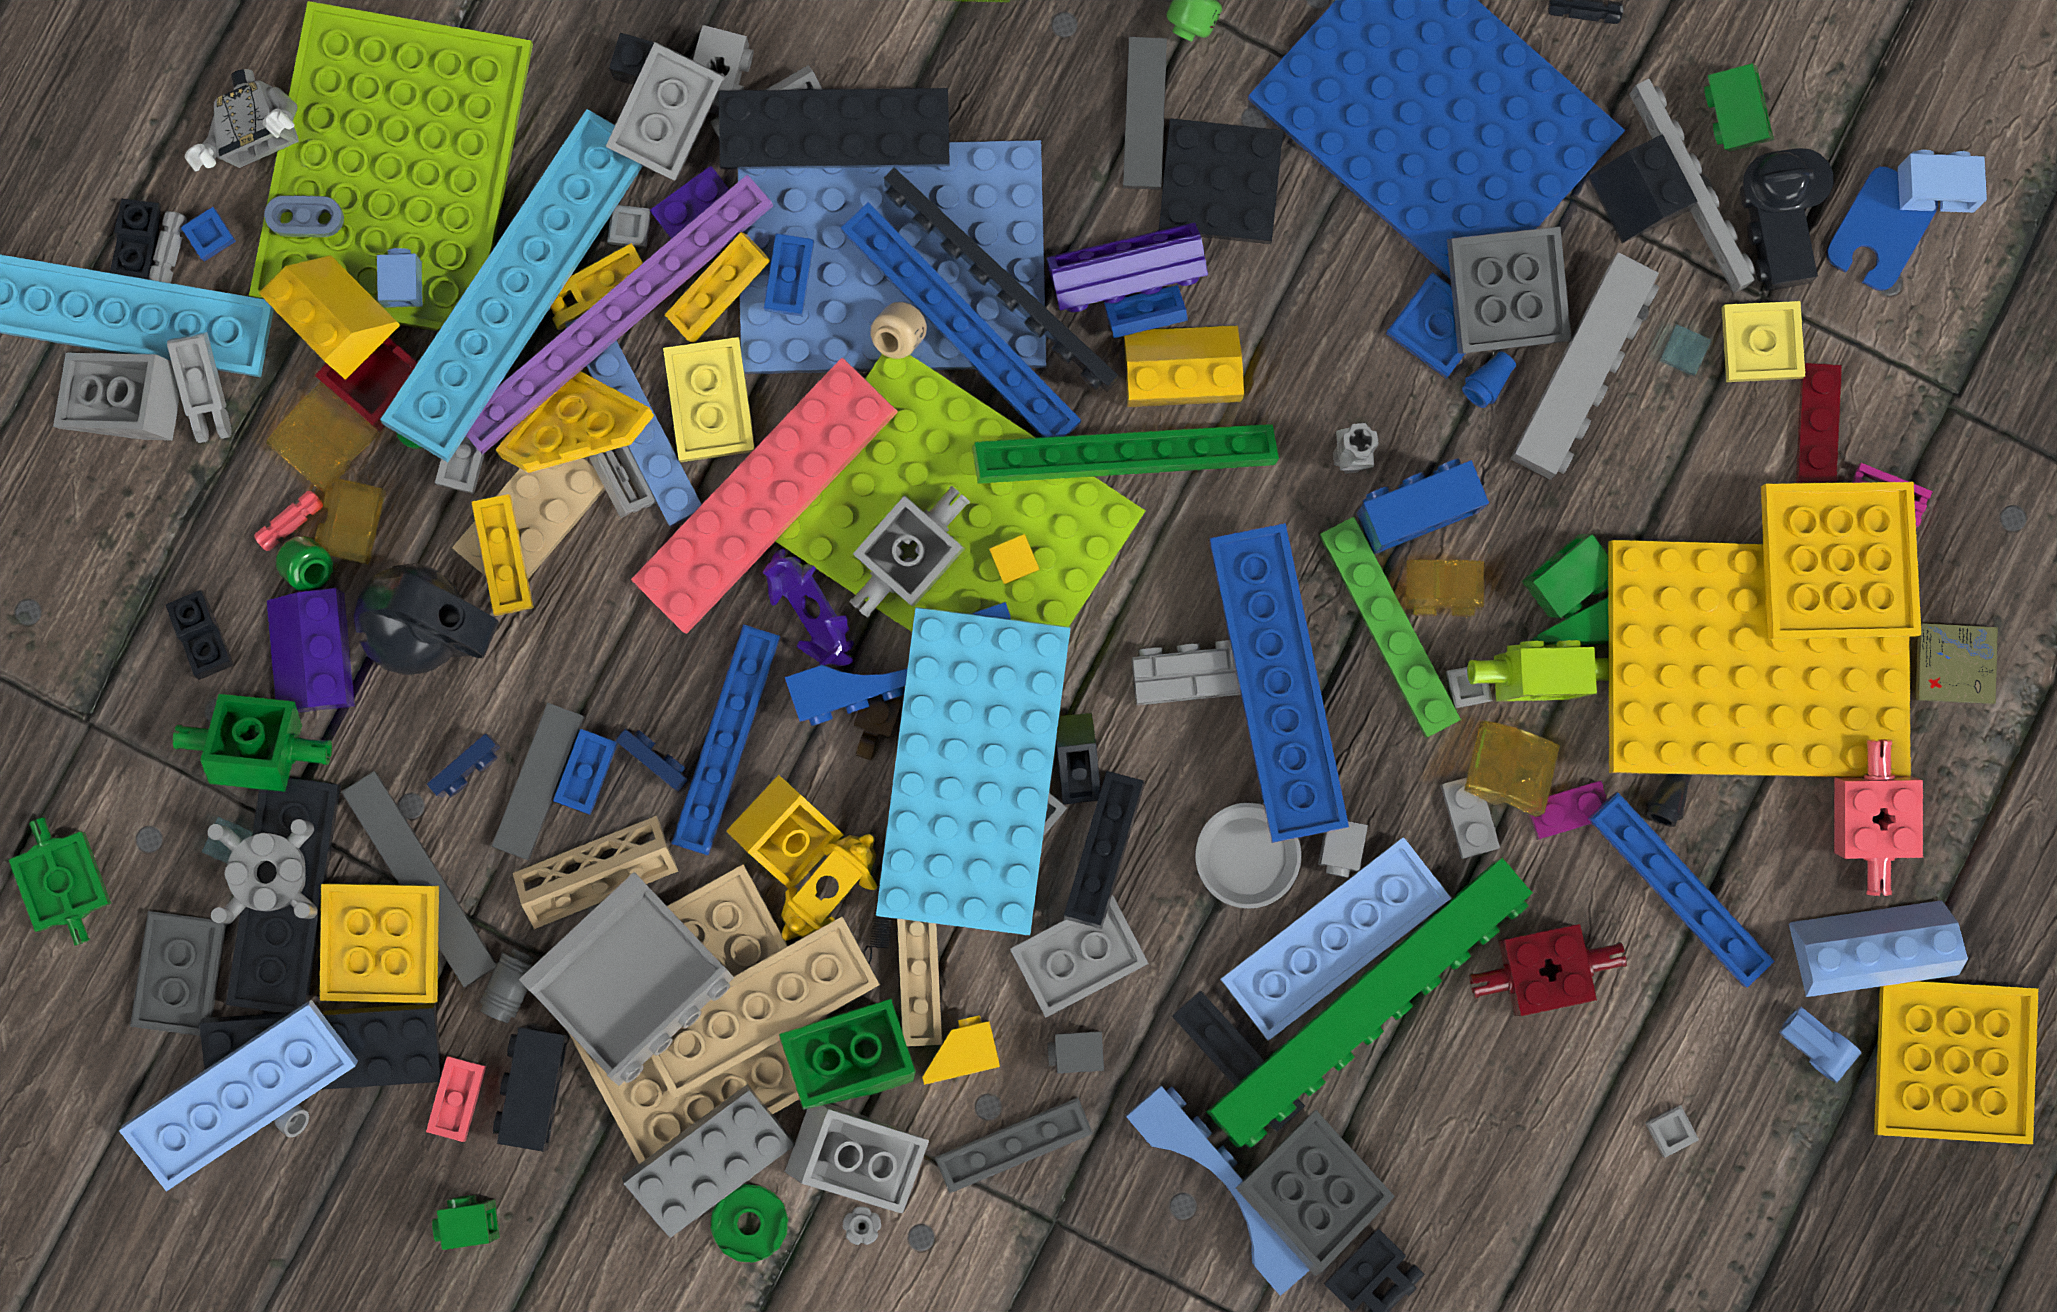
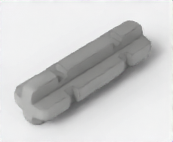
(167, 247)

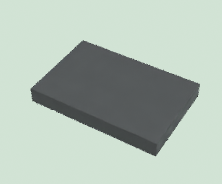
(177, 973)

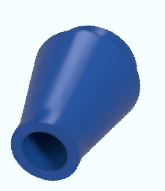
(1487, 382)

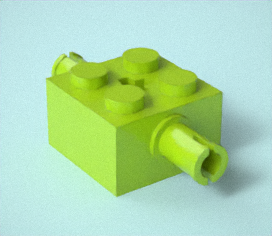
(1541, 671)

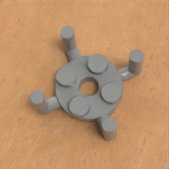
(243, 865)

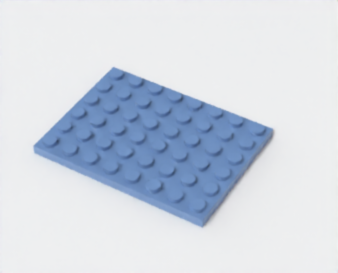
(986, 190)

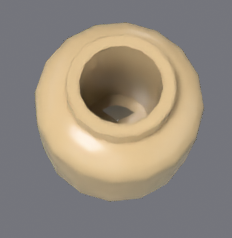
(898, 330)

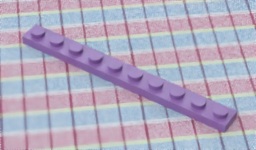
(618, 311)

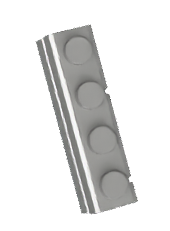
(1184, 674)

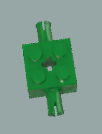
(252, 743)

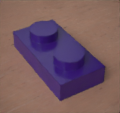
(689, 201)

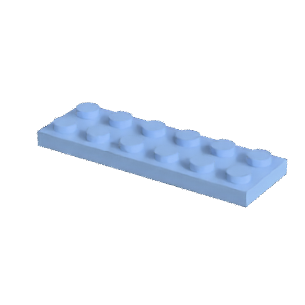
(1335, 938)
(238, 1095)

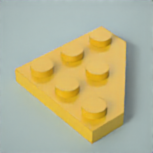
(574, 424)

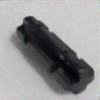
(1587, 10)

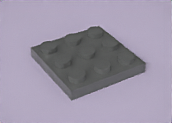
(1509, 290)
(1315, 1192)

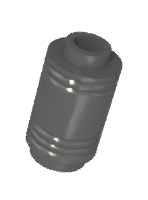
(504, 988)

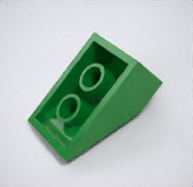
(848, 1056)

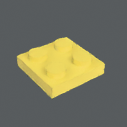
(1763, 341)

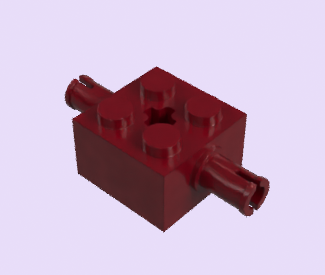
(1570, 982)

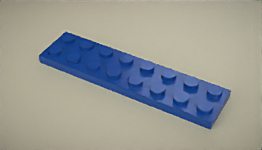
(1278, 683)

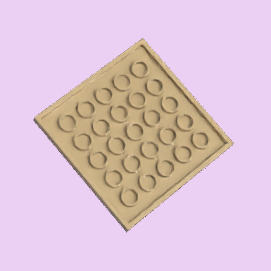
(739, 933)

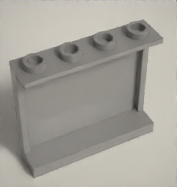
(627, 979)

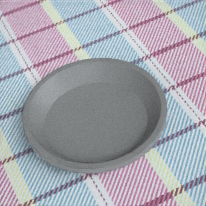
(1241, 862)

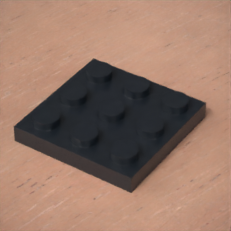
(1221, 180)

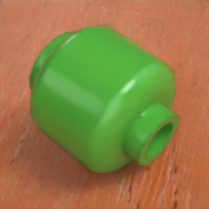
(1193, 17)

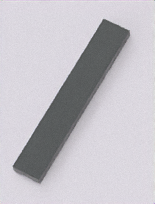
(413, 866)

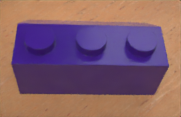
(311, 650)

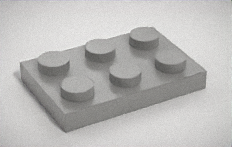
(665, 111)
(1078, 959)

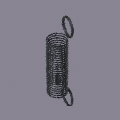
(886, 922)

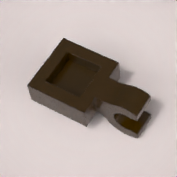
(876, 721)

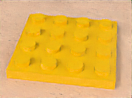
(1840, 560)
(1956, 1062)

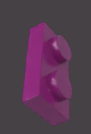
(1569, 810)

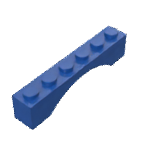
(827, 689)

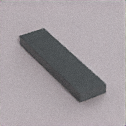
(1144, 113)
(538, 781)
(1013, 1145)

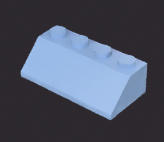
(1878, 948)

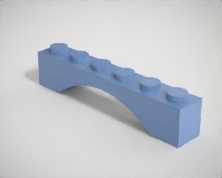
(1167, 1127)

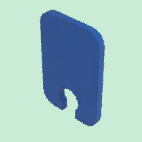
(1879, 225)

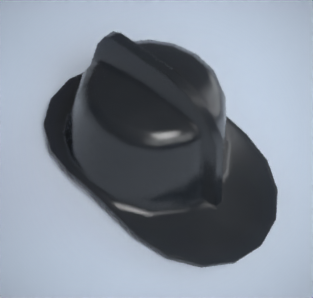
(1788, 180)

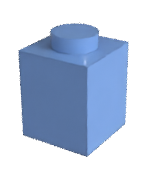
(399, 279)

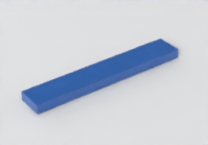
(726, 740)
(1681, 889)

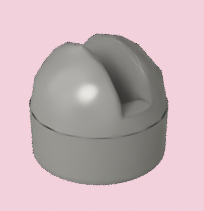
(295, 1126)

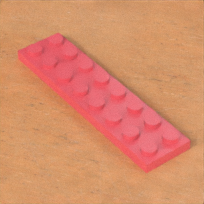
(764, 495)

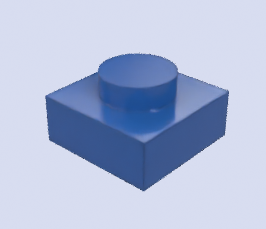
(208, 234)

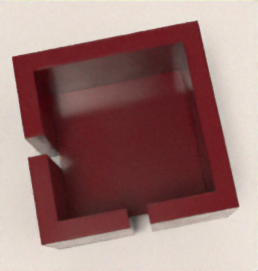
(373, 383)

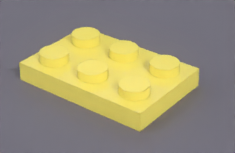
(709, 399)

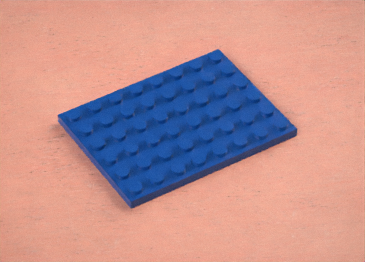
(1436, 118)

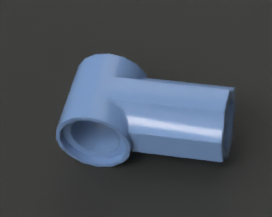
(1827, 1050)

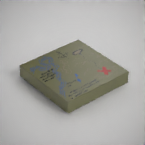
(1957, 664)

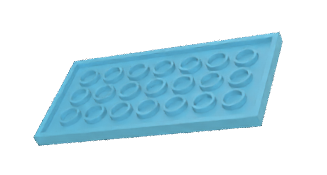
(973, 771)

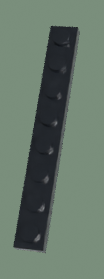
(987, 270)

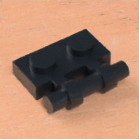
(1367, 1269)

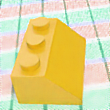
(330, 312)
(1184, 366)

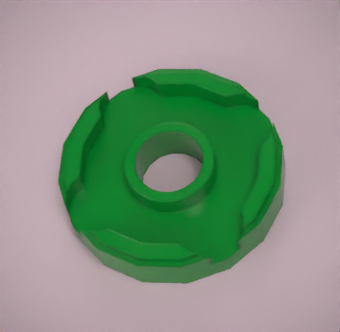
(745, 1246)

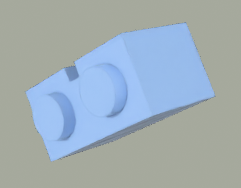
(1952, 179)

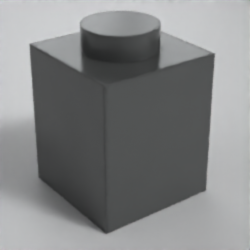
(1077, 1052)

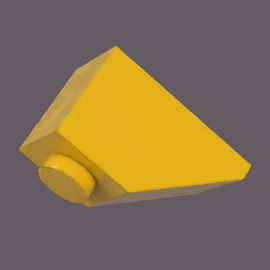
(964, 1051)

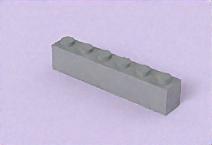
(1585, 365)

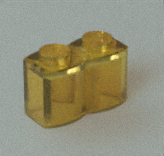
(351, 520)
(1444, 585)

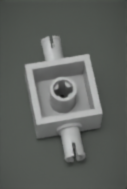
(883, 551)

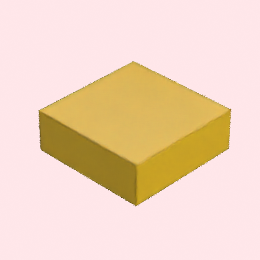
(1014, 559)

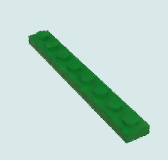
(1124, 453)

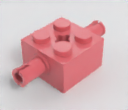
(1896, 834)

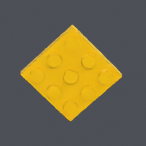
(379, 943)

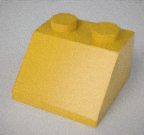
(784, 832)

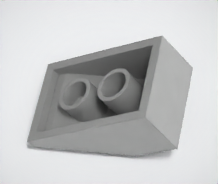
(118, 395)
(856, 1157)

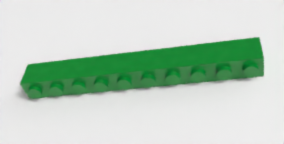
(1369, 1003)

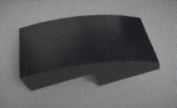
(136, 238)
(199, 634)

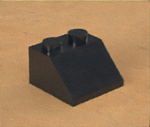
(1643, 189)

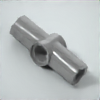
(1355, 448)

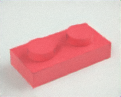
(456, 1099)

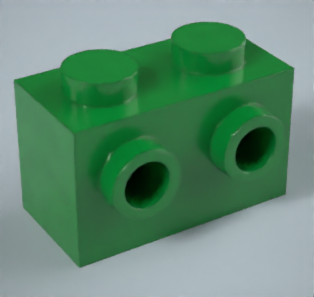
(1739, 108)
(1569, 577)
(466, 1223)

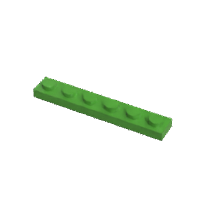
(1389, 627)

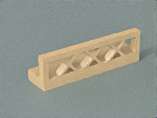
(596, 878)

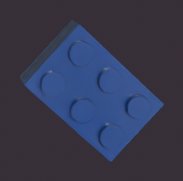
(1421, 505)

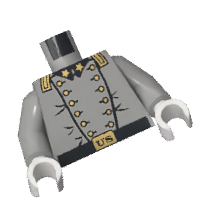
(246, 124)

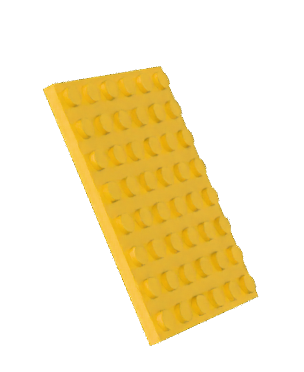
(1713, 696)

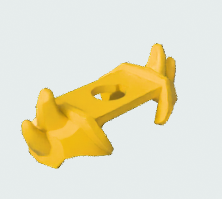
(848, 862)

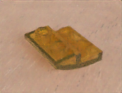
(321, 436)
(1512, 767)

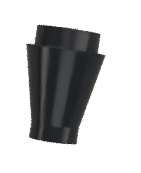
(1669, 800)

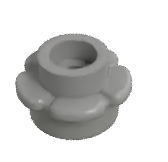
(872, 1223)

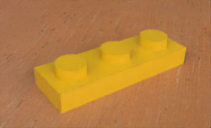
(717, 287)
(502, 554)

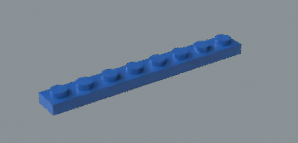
(959, 323)

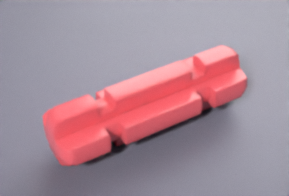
(288, 520)

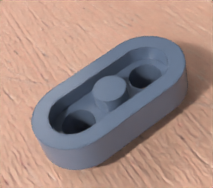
(306, 216)

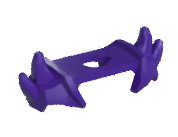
(828, 630)

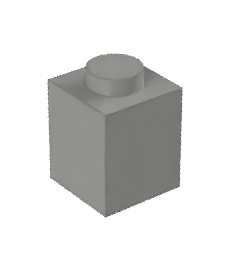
(1343, 849)

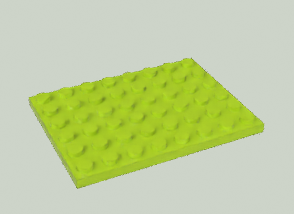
(411, 142)
(919, 454)

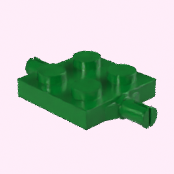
(59, 881)

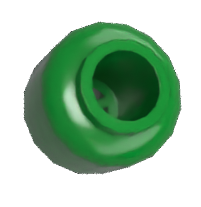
(304, 563)

